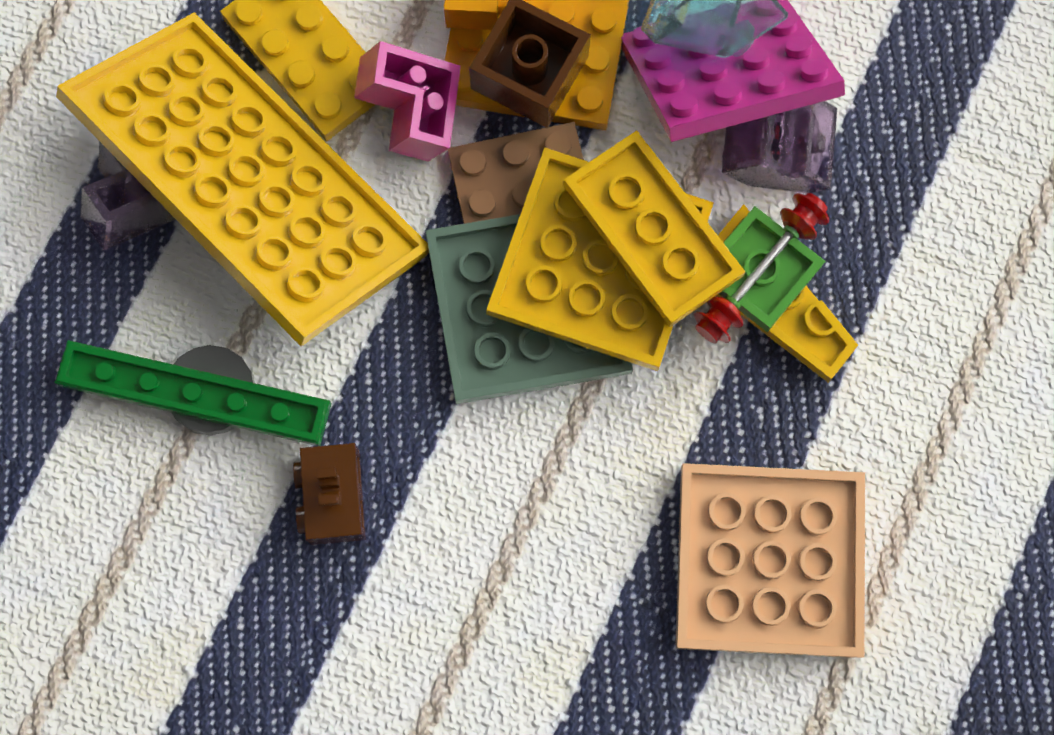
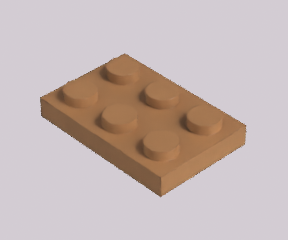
(497, 173)

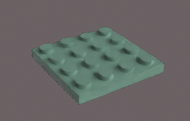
(487, 353)

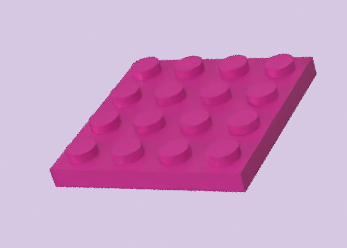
(709, 92)

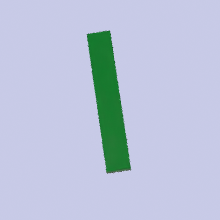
(193, 393)

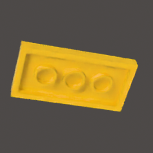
(305, 55)
(653, 228)

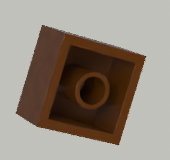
(529, 61)

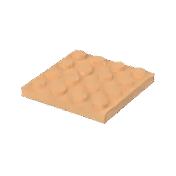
(771, 561)

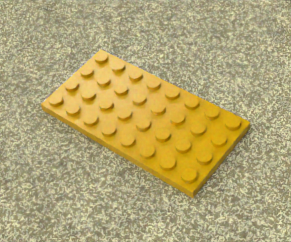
(244, 176)

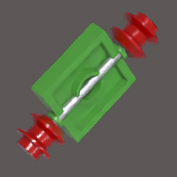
(774, 267)

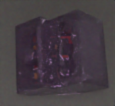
(784, 150)

